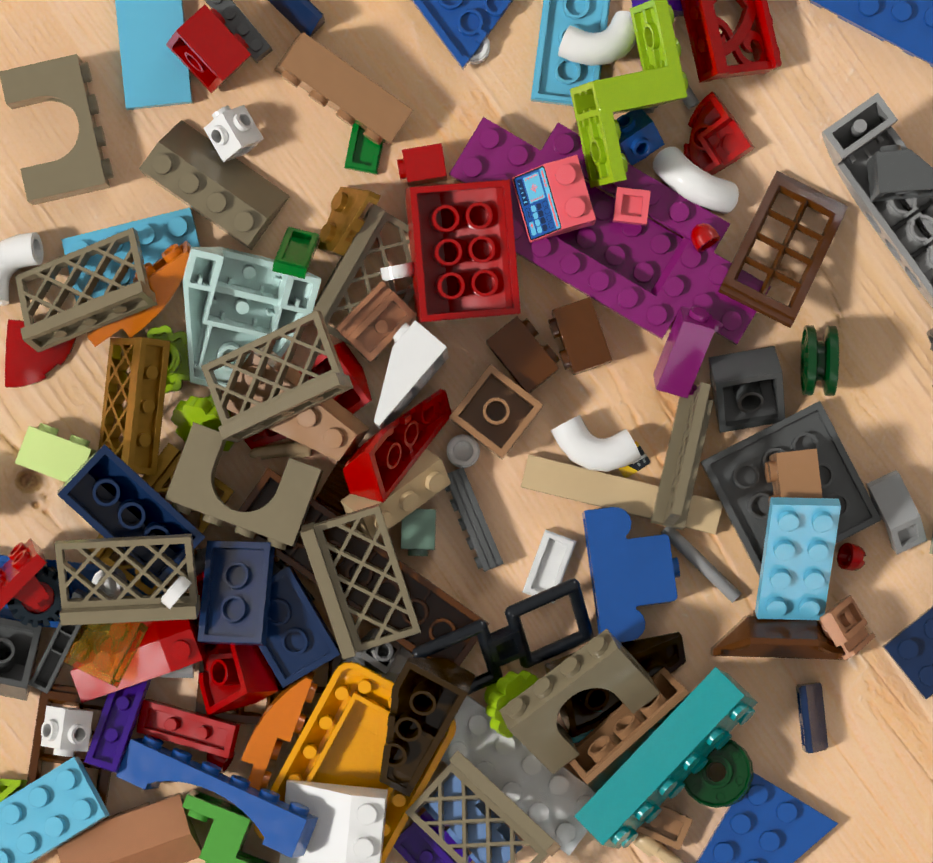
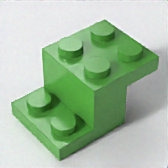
(227, 831)

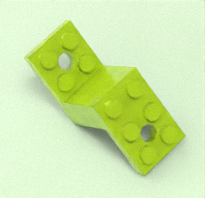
(655, 85)

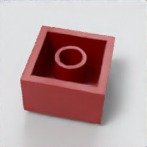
(209, 48)

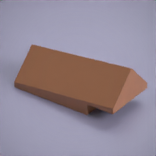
(138, 835)

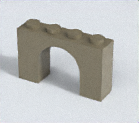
(83, 167)
(195, 489)
(597, 664)

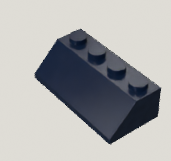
(126, 506)

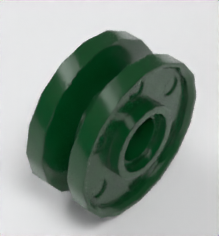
(819, 360)
(734, 784)

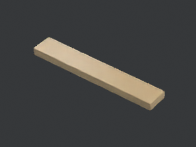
(611, 491)

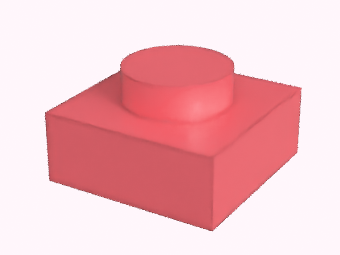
(631, 206)

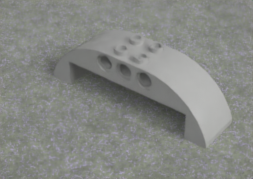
(902, 223)

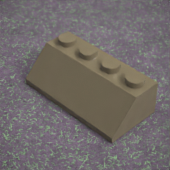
(218, 190)

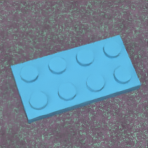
(154, 235)
(797, 558)
(49, 813)

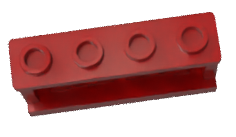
(711, 47)

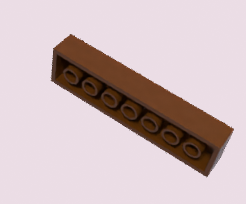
(434, 608)

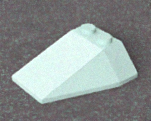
(236, 300)

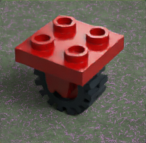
(30, 586)

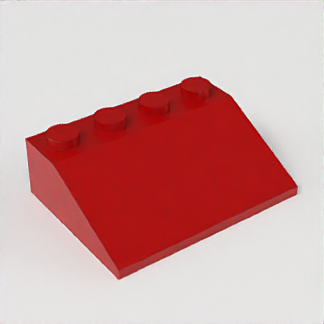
(463, 250)

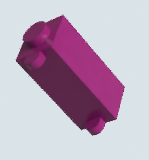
(685, 351)

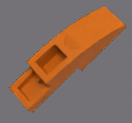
(163, 280)
(278, 721)

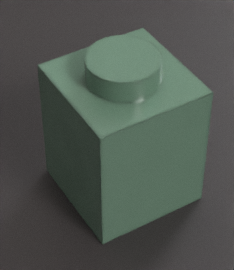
(419, 532)

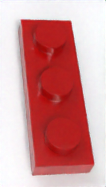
(188, 728)

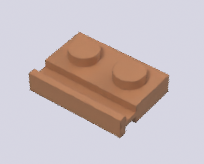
(375, 321)
(846, 627)

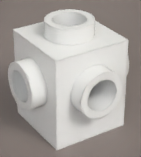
(233, 132)
(66, 730)

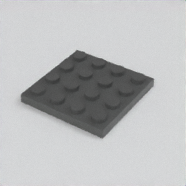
(742, 485)

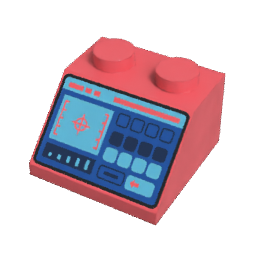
(554, 199)

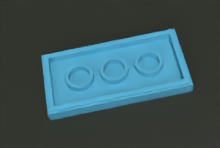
(149, 68)
(552, 73)

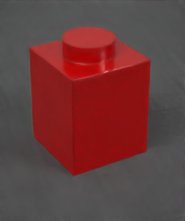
(422, 165)

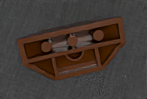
(777, 640)

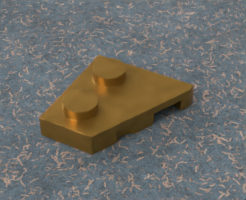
(345, 219)

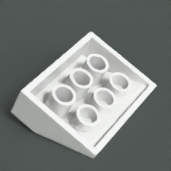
(410, 367)
(347, 824)

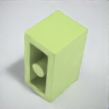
(51, 454)

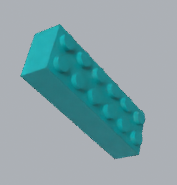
(667, 760)

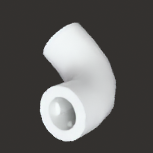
(602, 46)
(695, 183)
(16, 253)
(595, 452)

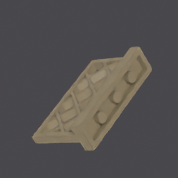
(354, 259)
(87, 312)
(287, 404)
(683, 459)
(332, 591)
(126, 608)
(494, 800)

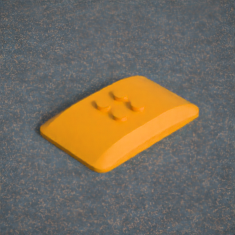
(347, 743)

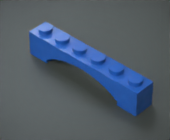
(283, 825)

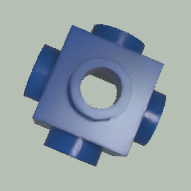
(638, 136)

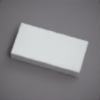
(549, 563)

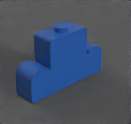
(626, 572)

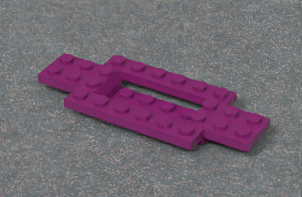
(624, 266)

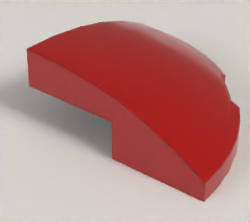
(715, 136)
(24, 364)

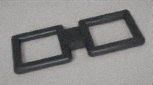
(511, 642)

